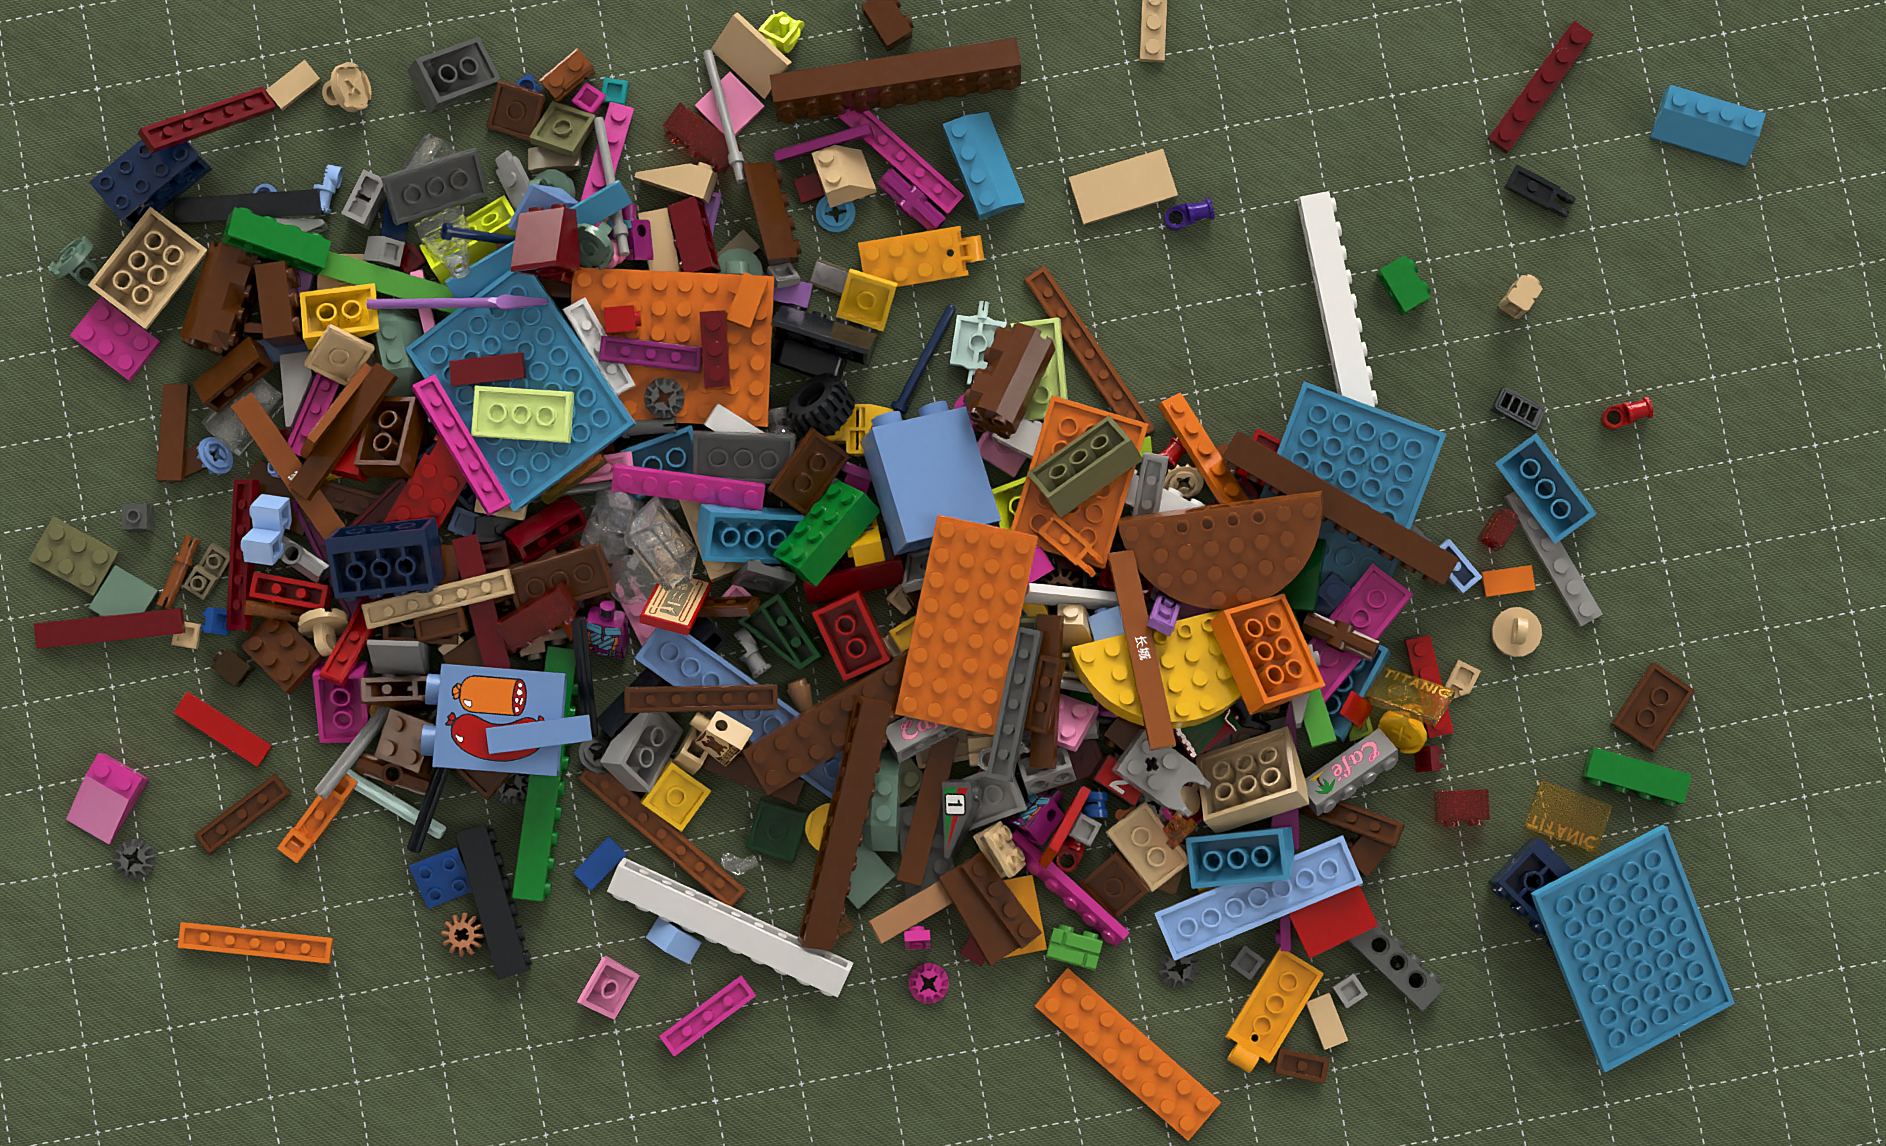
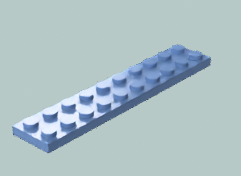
(688, 662)

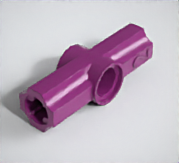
(911, 201)

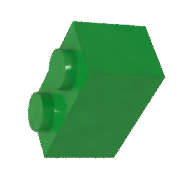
(1404, 285)

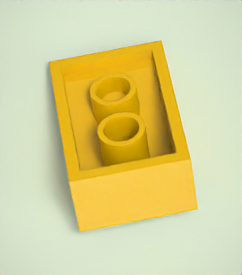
(340, 307)

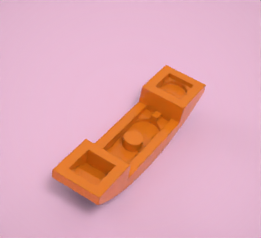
(316, 820)

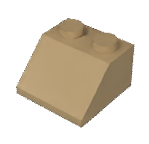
(843, 174)

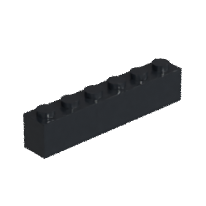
(614, 719)
(493, 901)

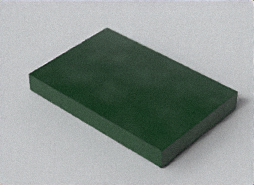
(1304, 588)

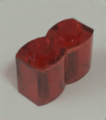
(1499, 529)

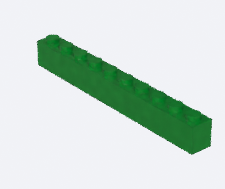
(543, 799)

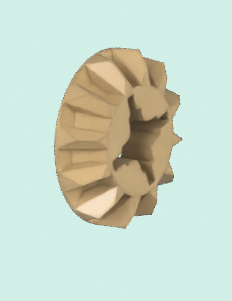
(1189, 489)

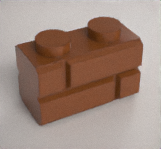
(567, 76)

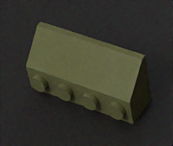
(1085, 466)

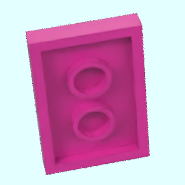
(115, 339)

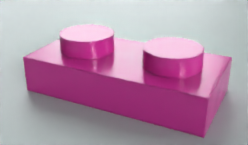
(917, 938)

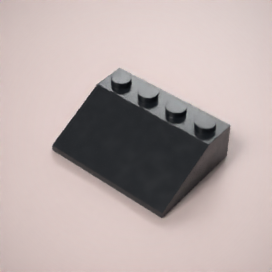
(825, 334)

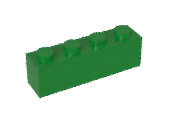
(276, 241)
(1636, 776)

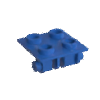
(441, 877)

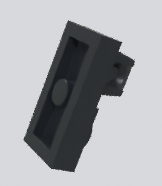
(493, 528)

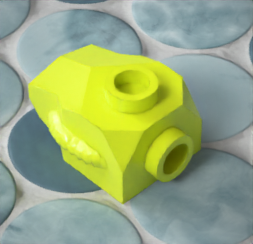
(782, 31)

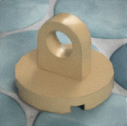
(349, 88)
(323, 628)
(1516, 632)

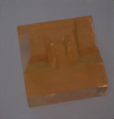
(1180, 830)

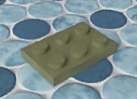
(74, 556)

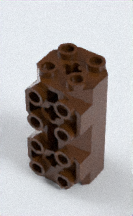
(221, 300)
(1010, 380)

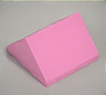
(608, 987)

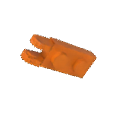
(1069, 543)

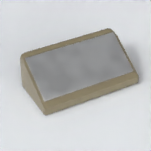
(829, 277)

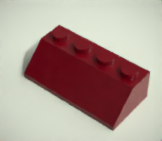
(847, 577)

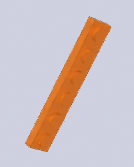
(1201, 450)
(255, 942)

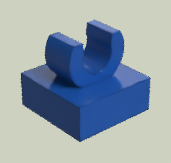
(215, 621)

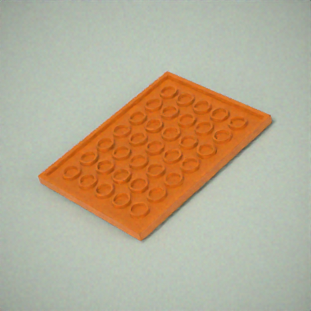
(671, 314)

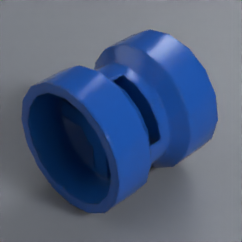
(1096, 810)

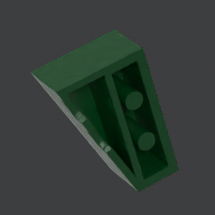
(784, 631)

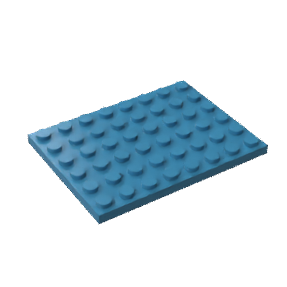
(552, 362)
(1367, 456)
(1633, 948)

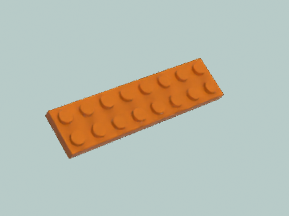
(1127, 1054)

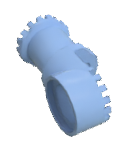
(331, 182)

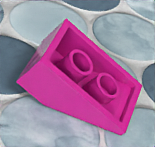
(340, 708)
(106, 797)

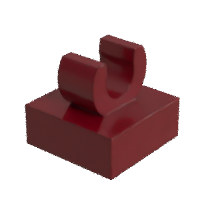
(1428, 759)

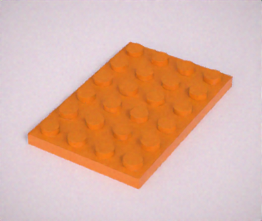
(1095, 517)

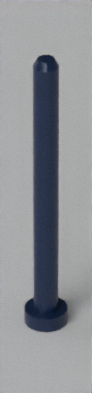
(449, 231)
(900, 404)

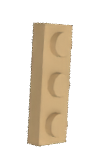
(1153, 31)

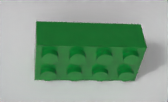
(826, 532)

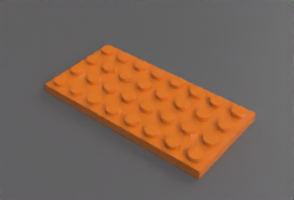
(966, 624)

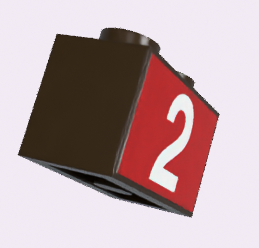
(1112, 783)

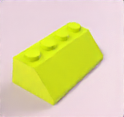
(491, 219)

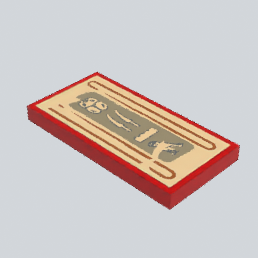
(676, 608)

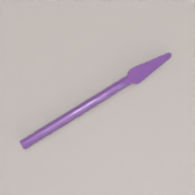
(502, 302)

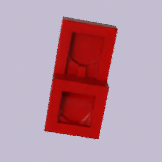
(1356, 710)

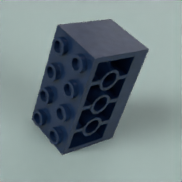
(148, 179)
(385, 558)
(1532, 860)

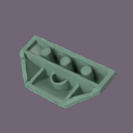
(389, 343)
(882, 826)

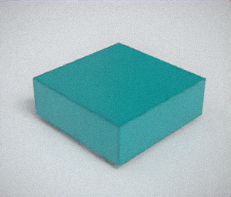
(615, 91)

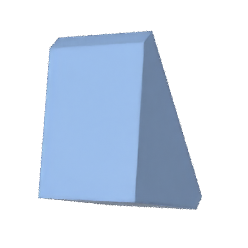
(673, 940)

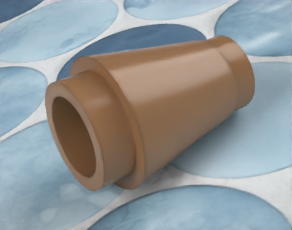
(800, 694)

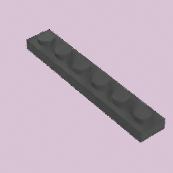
(1014, 705)

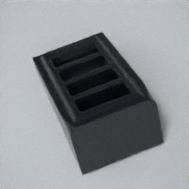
(1506, 412)

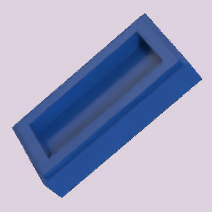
(600, 863)

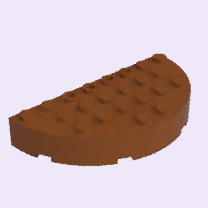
(1227, 550)

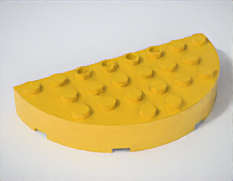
(1191, 669)

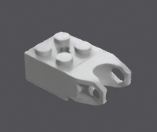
(1165, 778)

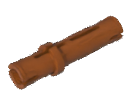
(178, 571)

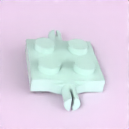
(972, 339)

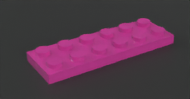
(1368, 609)

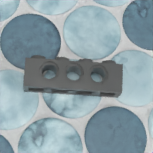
(1429, 985)

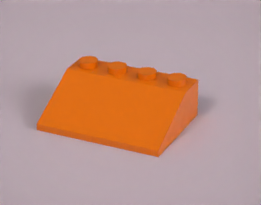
(1266, 653)

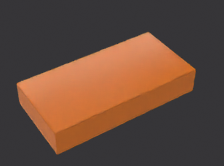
(747, 300)
(1508, 581)

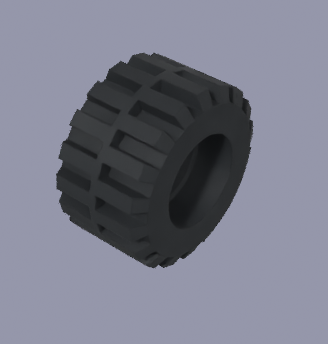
(820, 404)

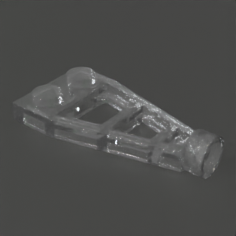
(430, 229)

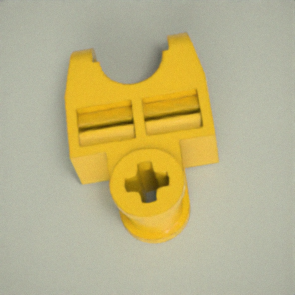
(848, 431)

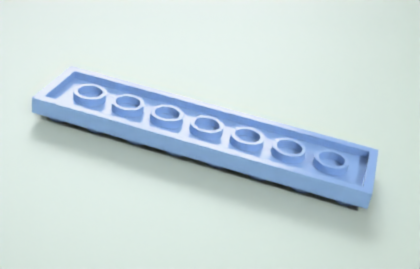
(1240, 907)

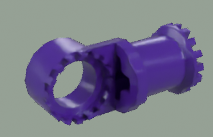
(1190, 213)

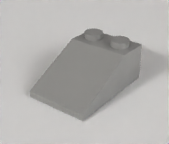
(399, 657)
(642, 750)

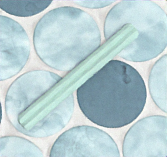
(393, 803)

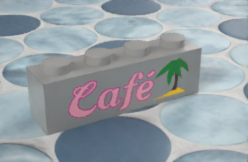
(912, 735)
(1350, 771)

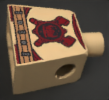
(720, 735)

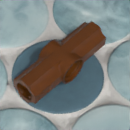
(1340, 636)
(380, 769)

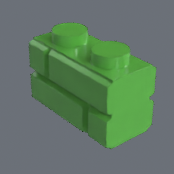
(1073, 947)

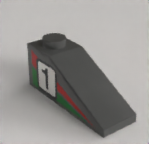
(960, 804)

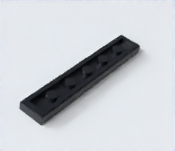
(262, 204)

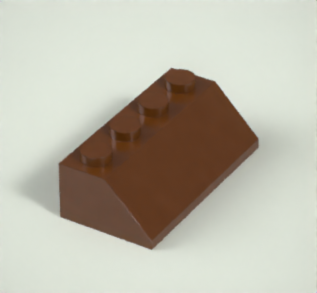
(771, 213)

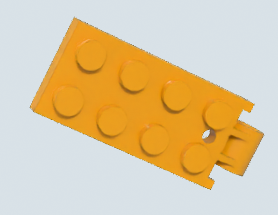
(920, 256)
(1271, 1009)

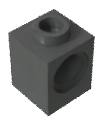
(137, 517)

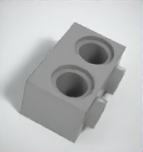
(365, 200)
(1042, 779)

